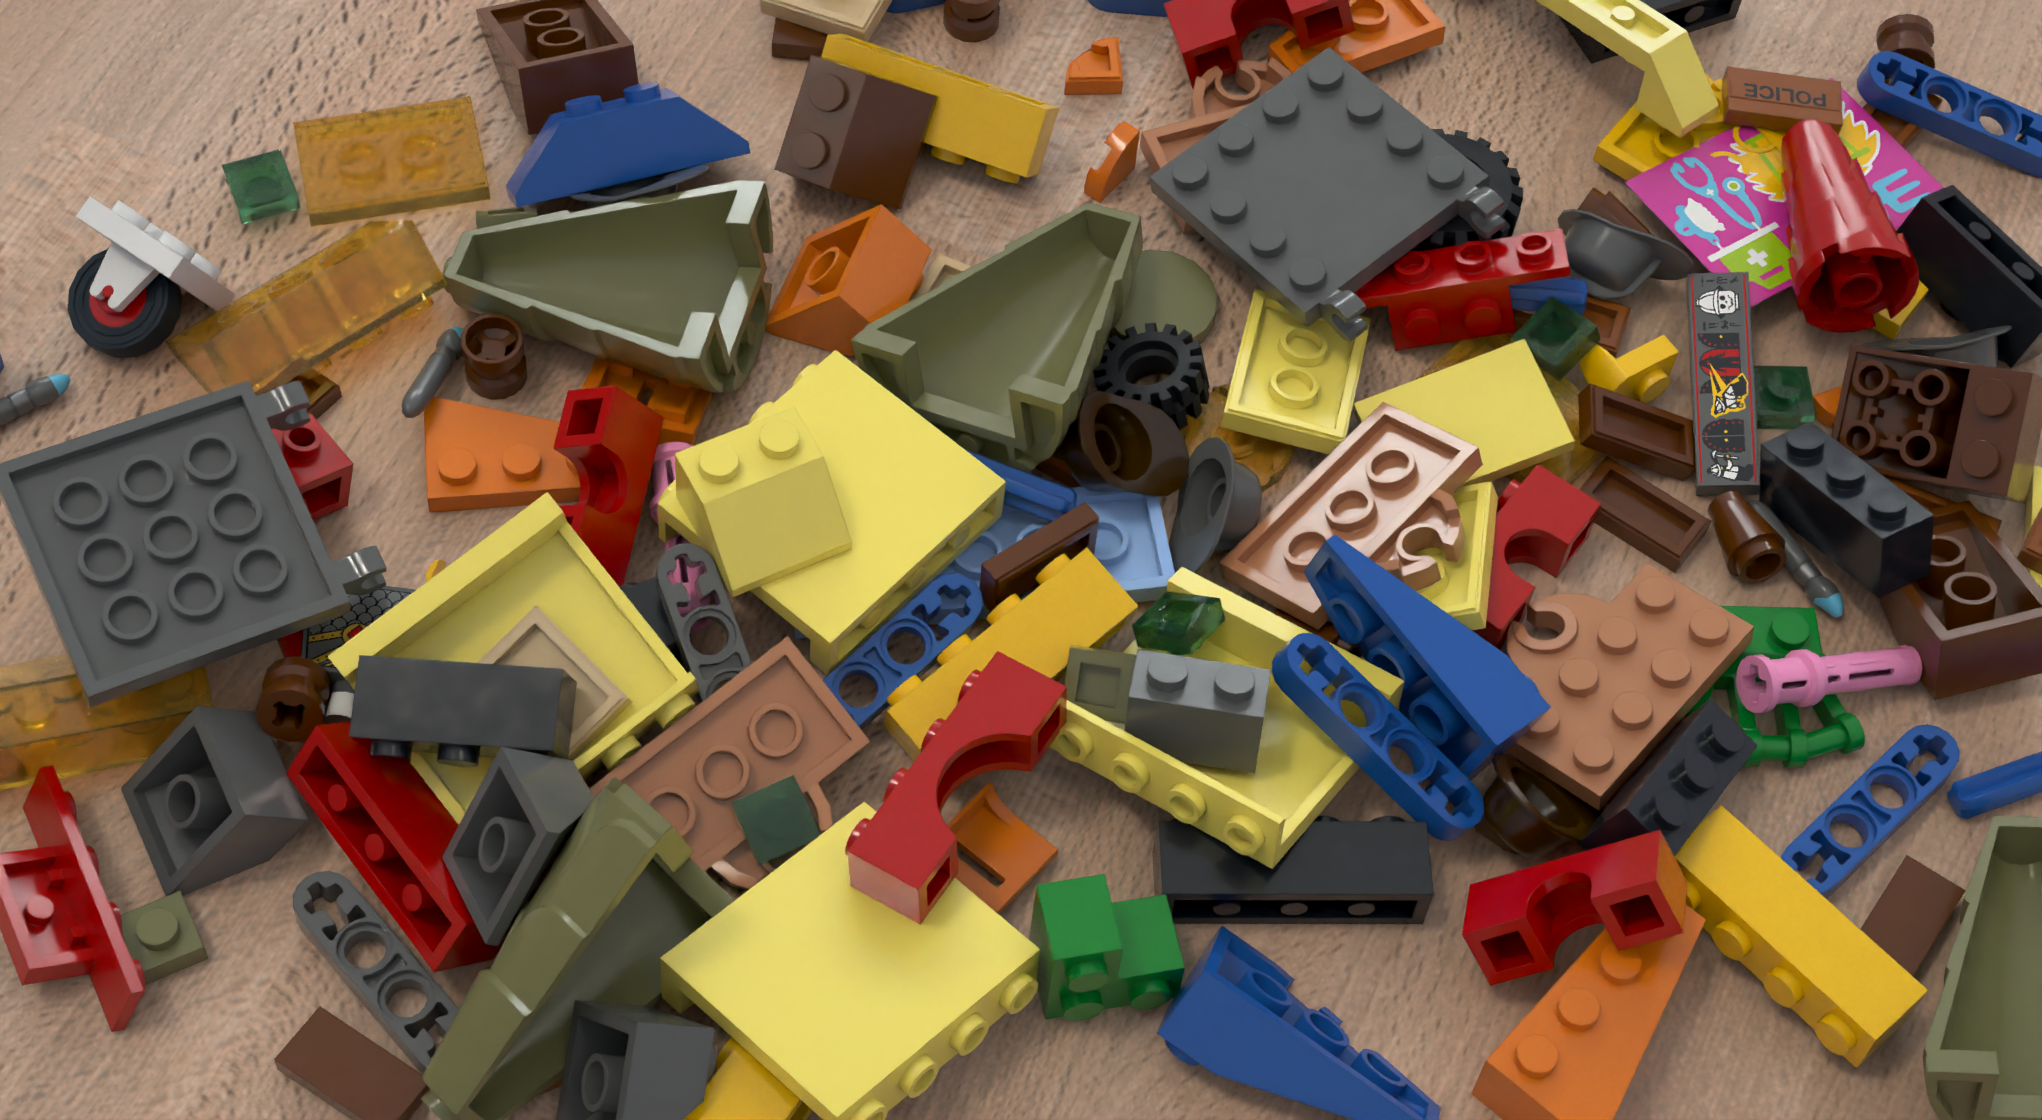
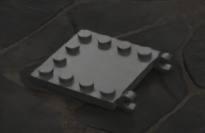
(1324, 189)
(177, 539)

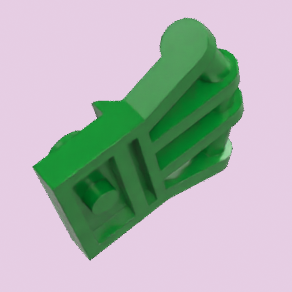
(1774, 636)

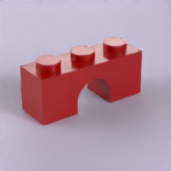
(1214, 30)
(613, 450)
(1537, 525)
(1525, 915)

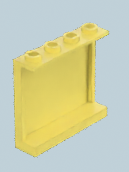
(904, 496)
(487, 592)
(1296, 761)
(843, 989)

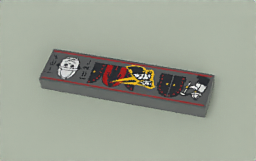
(1722, 384)

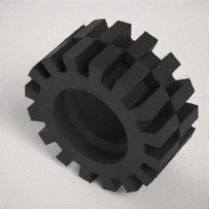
(1157, 354)

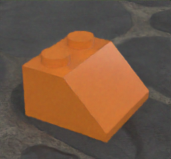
(848, 280)

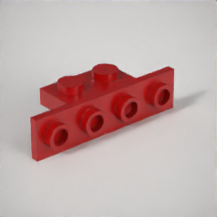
(1463, 287)
(58, 911)

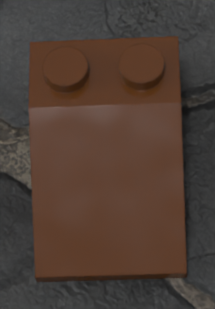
(556, 54)
(1975, 611)

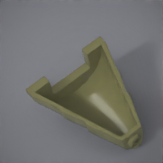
(634, 281)
(1012, 340)
(588, 934)
(1988, 1024)

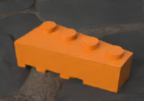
(1587, 1032)

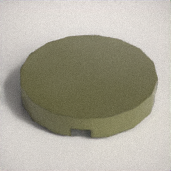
(1170, 292)

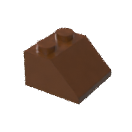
(855, 132)

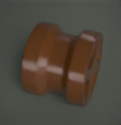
(1908, 36)
(293, 698)

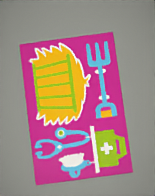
(1740, 223)

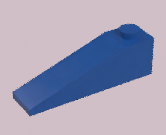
(1455, 682)
(1252, 1030)

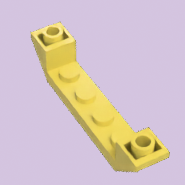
(1674, 81)

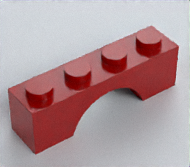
(1000, 723)

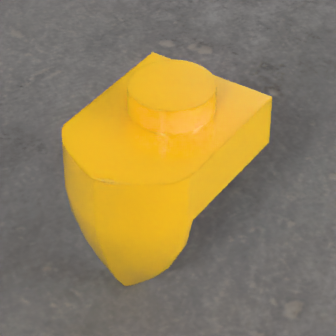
(1637, 374)

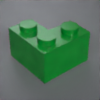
(1102, 951)

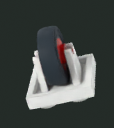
(133, 291)

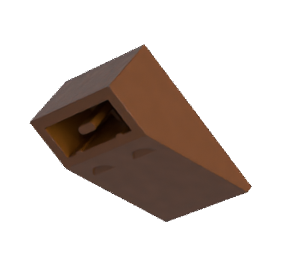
(1941, 421)

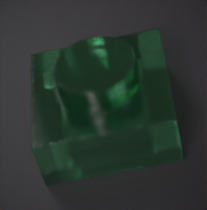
(261, 186)
(1558, 337)
(1783, 397)
(1178, 622)
(775, 820)

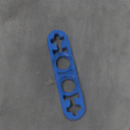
(1966, 104)
(873, 657)
(1383, 729)
(1871, 819)

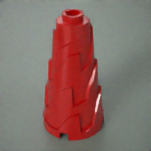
(1839, 235)

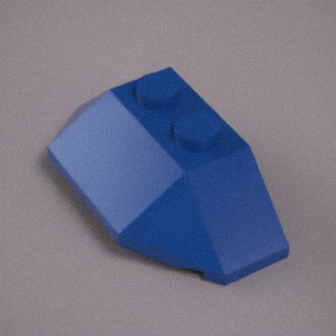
(618, 143)

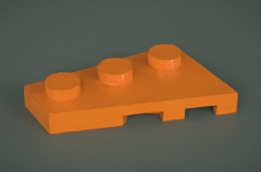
(1381, 35)
(492, 458)

